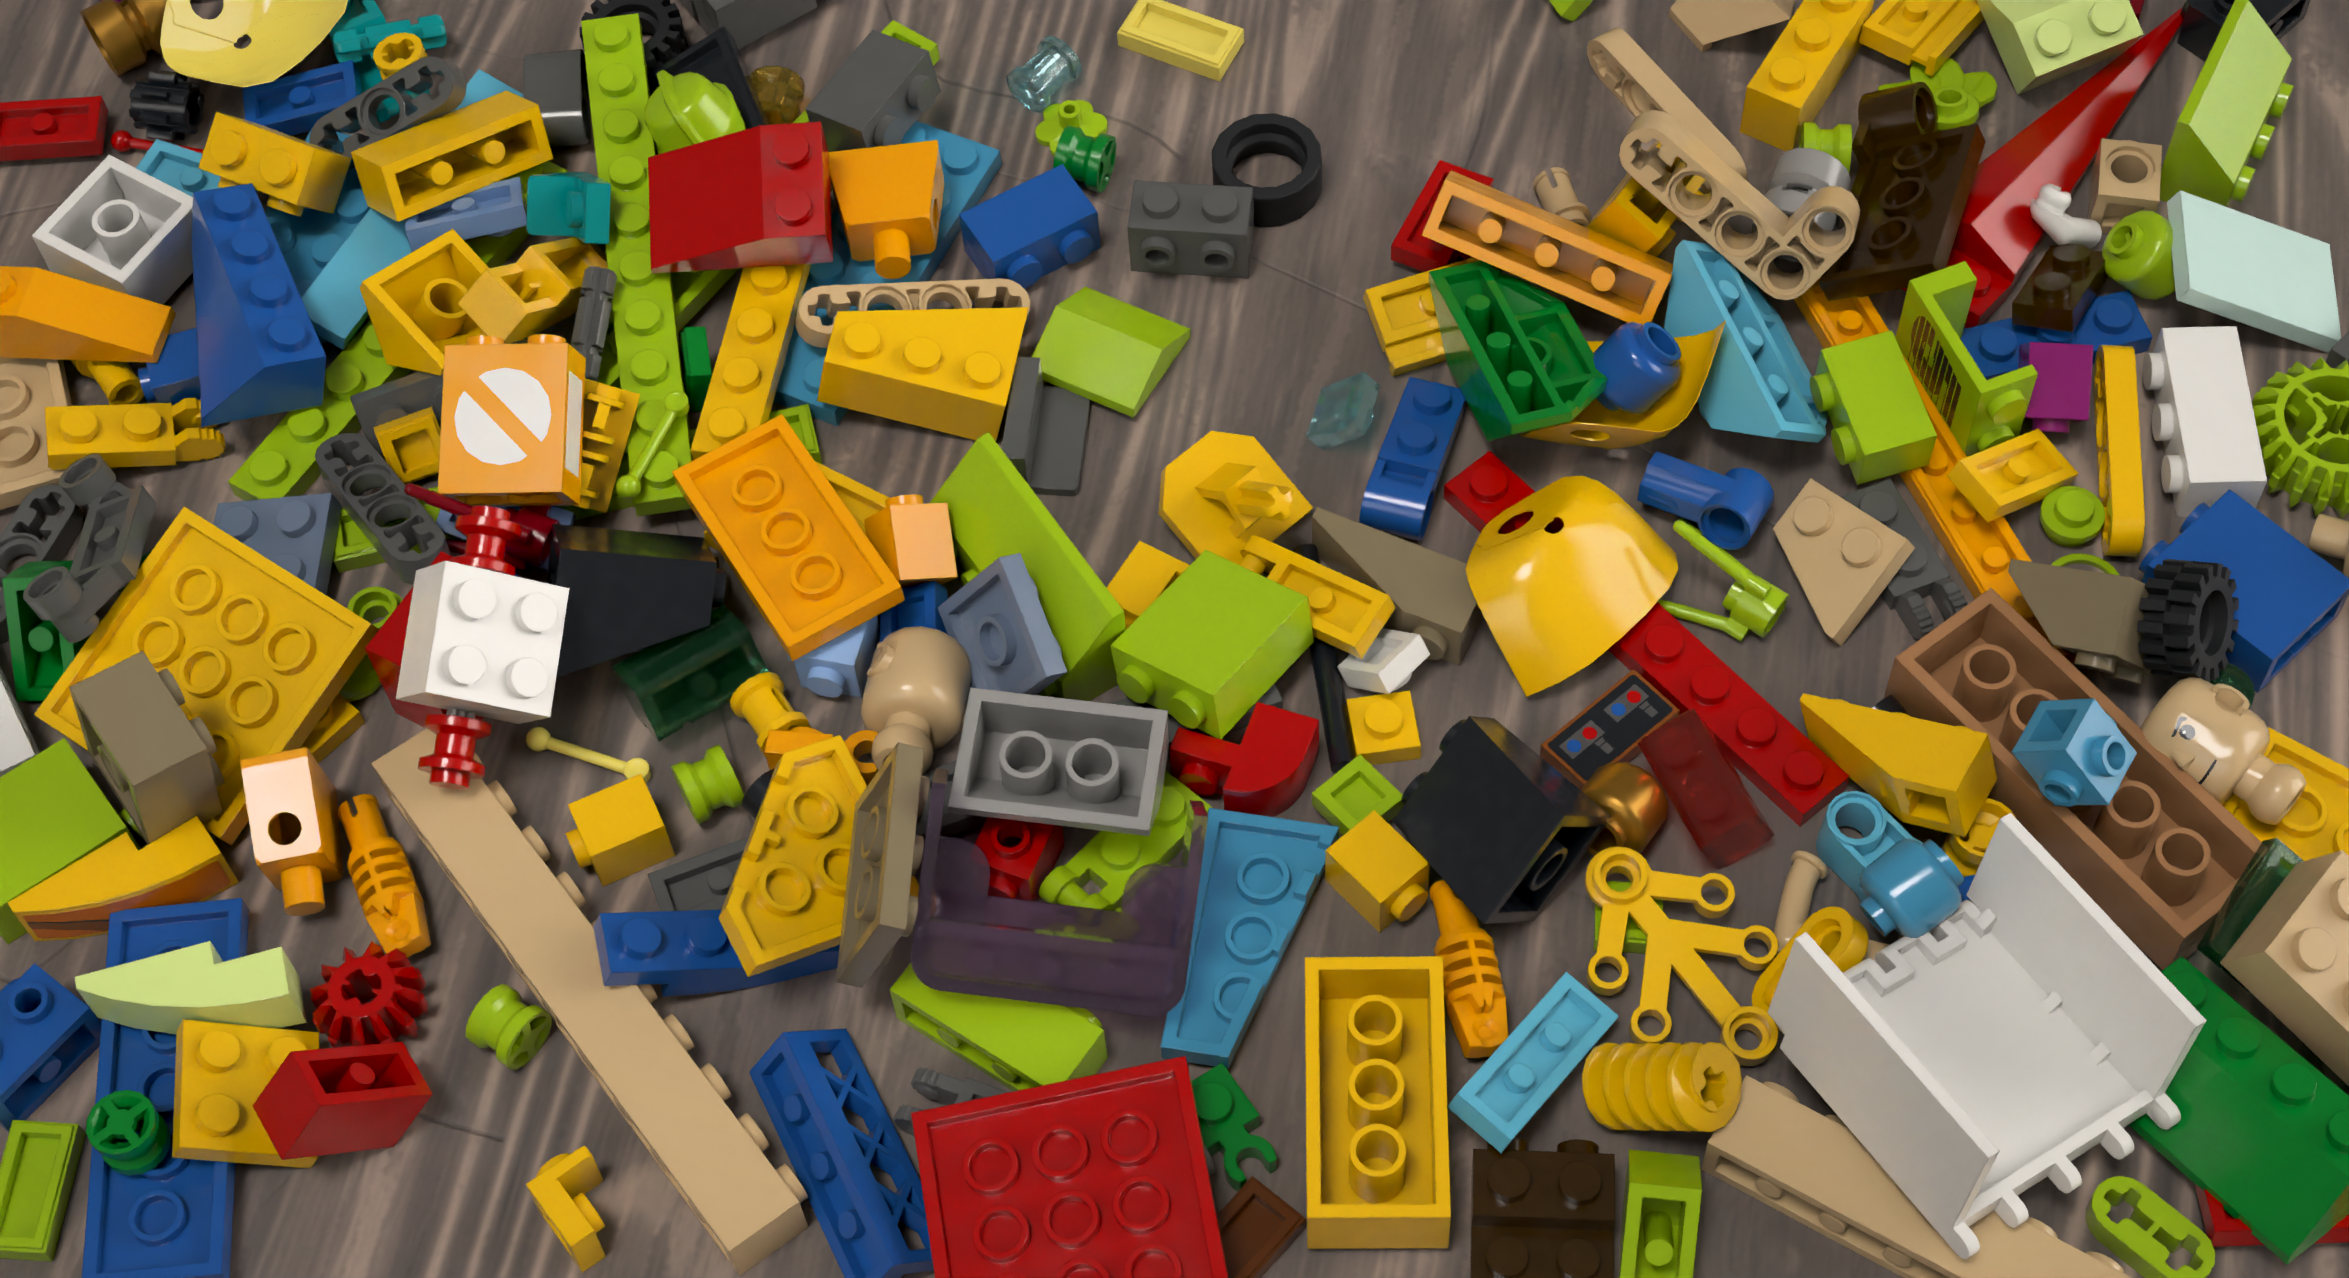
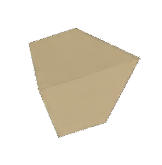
(1720, 19)

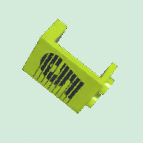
(1929, 337)

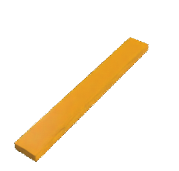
(1975, 547)

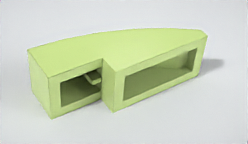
(198, 987)

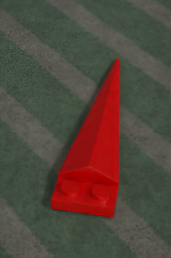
(2056, 149)

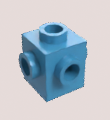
(2074, 752)

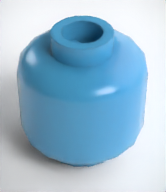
(1910, 888)

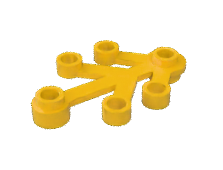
(1675, 946)

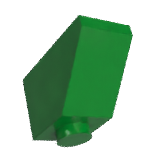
(36, 646)

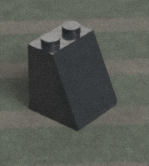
(629, 590)
(1498, 821)

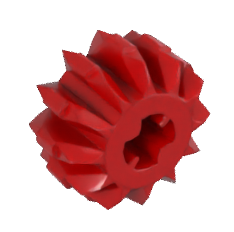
(388, 979)

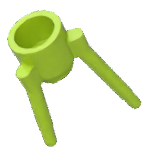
(1751, 599)

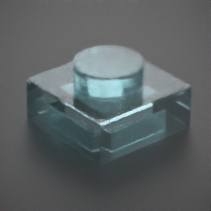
(1343, 411)

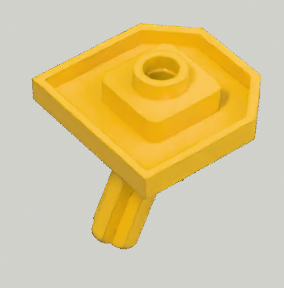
(1225, 494)

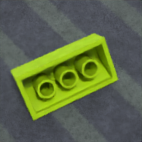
(1000, 516)

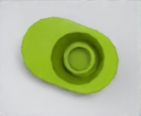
(690, 111)

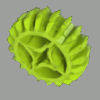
(2315, 456)

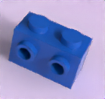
(41, 1041)

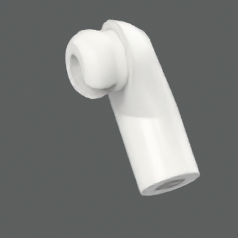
(2050, 215)

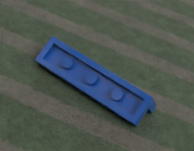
(835, 1156)

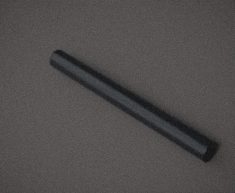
(1330, 691)

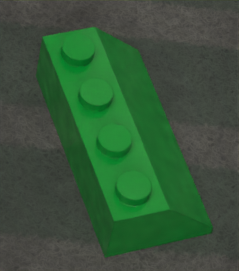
(2255, 1124)

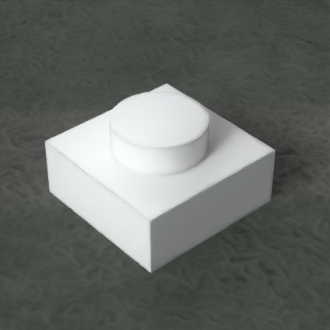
(1386, 663)

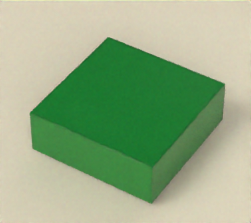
(695, 366)

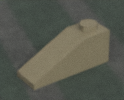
(1424, 585)

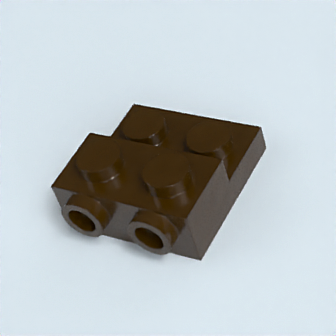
(1542, 1212)

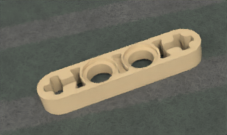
(1645, 87)
(902, 297)

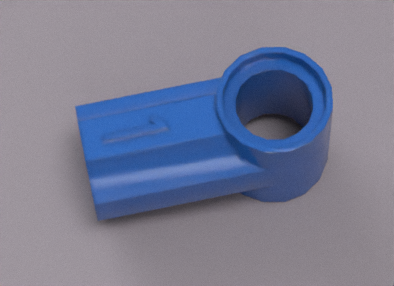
(1722, 505)

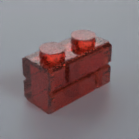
(1705, 789)

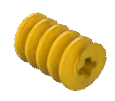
(1662, 1086)

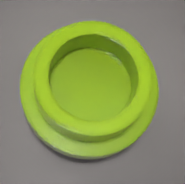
(2071, 515)

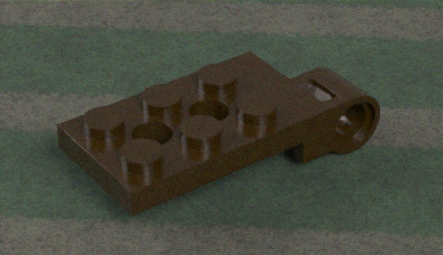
(1907, 192)

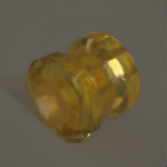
(779, 93)

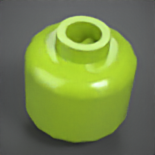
(2141, 254)

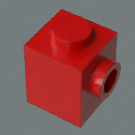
(1019, 856)

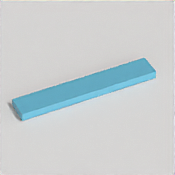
(375, 243)

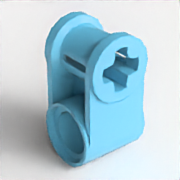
(1850, 855)

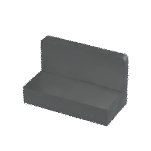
(1045, 431)

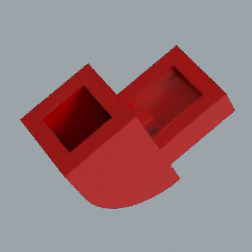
(1259, 774)

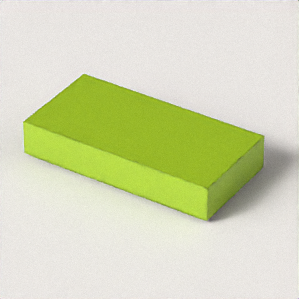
(36, 1186)

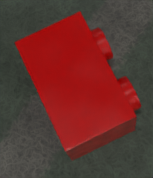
(341, 1100)

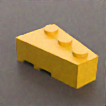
(925, 366)

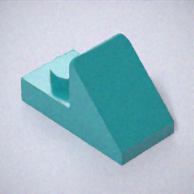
(569, 206)

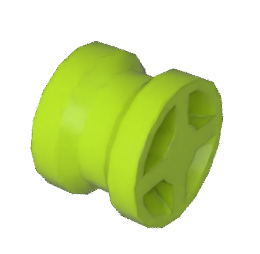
(1833, 141)
(708, 784)
(508, 1026)

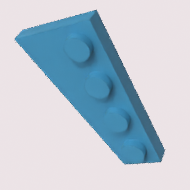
(1248, 905)

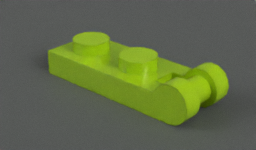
(1114, 856)

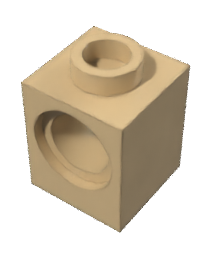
(2123, 181)

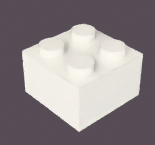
(121, 233)

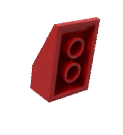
(742, 201)

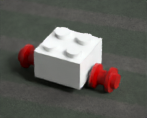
(479, 646)

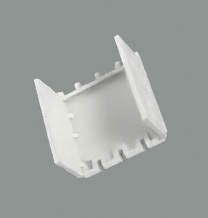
(1990, 1041)

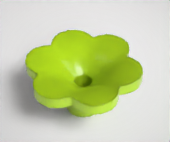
(1073, 113)

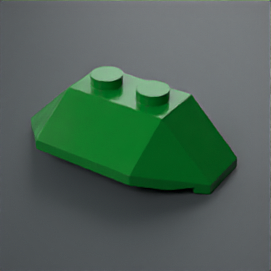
(1512, 350)

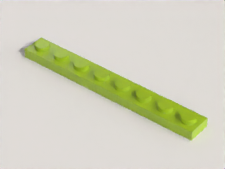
(286, 458)

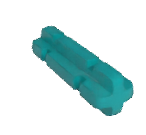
(352, 46)

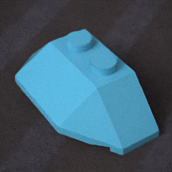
(1757, 372)

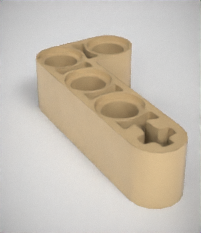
(1734, 196)

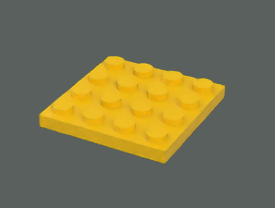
(240, 638)

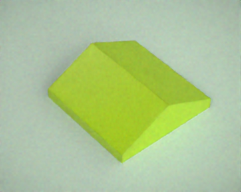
(1108, 349)

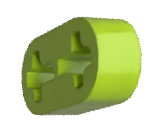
(2149, 1233)

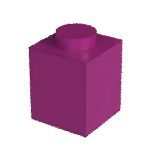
(2061, 386)

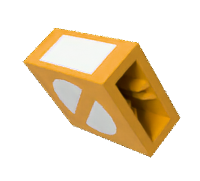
(512, 422)

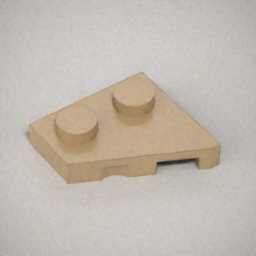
(1839, 556)

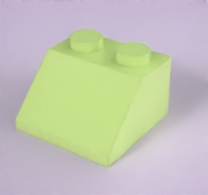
(2057, 37)

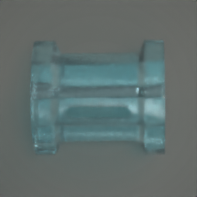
(1044, 73)

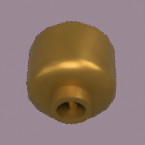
(1632, 800)

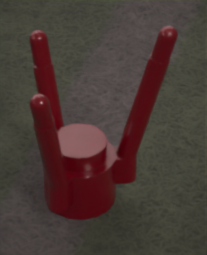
(535, 535)

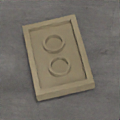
(881, 865)

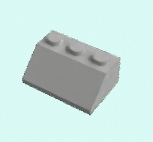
(1060, 762)

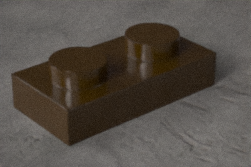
(2060, 288)

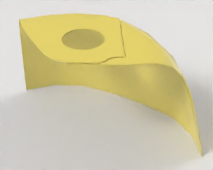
(278, 29)

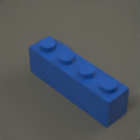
(250, 320)

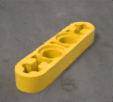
(2118, 450)

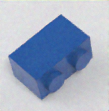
(1031, 229)

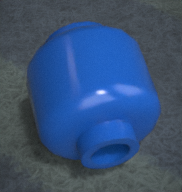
(1639, 366)

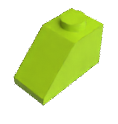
(1660, 1215)

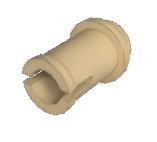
(1562, 198)

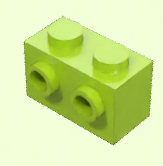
(1873, 408)

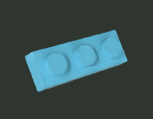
(1532, 1062)

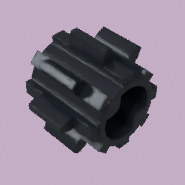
(166, 105)

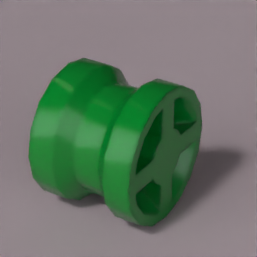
(1086, 157)
(117, 1119)

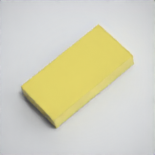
(1181, 37)

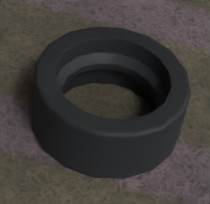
(1271, 135)

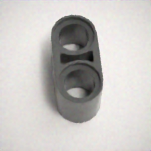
(561, 90)

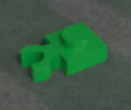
(1225, 1124)

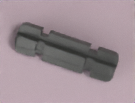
(593, 317)

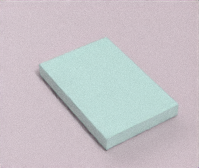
(2253, 271)

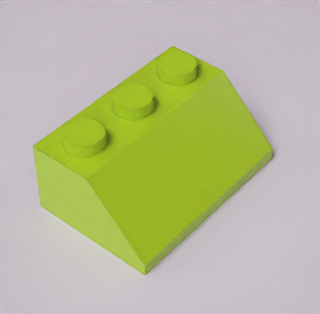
(2228, 111)

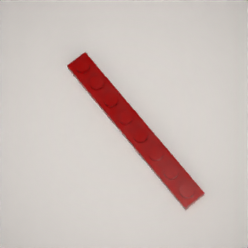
(1683, 670)

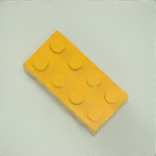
(1376, 1103)

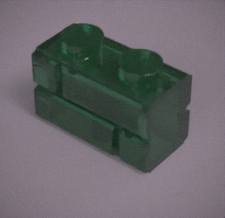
(689, 673)

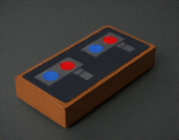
(1608, 729)

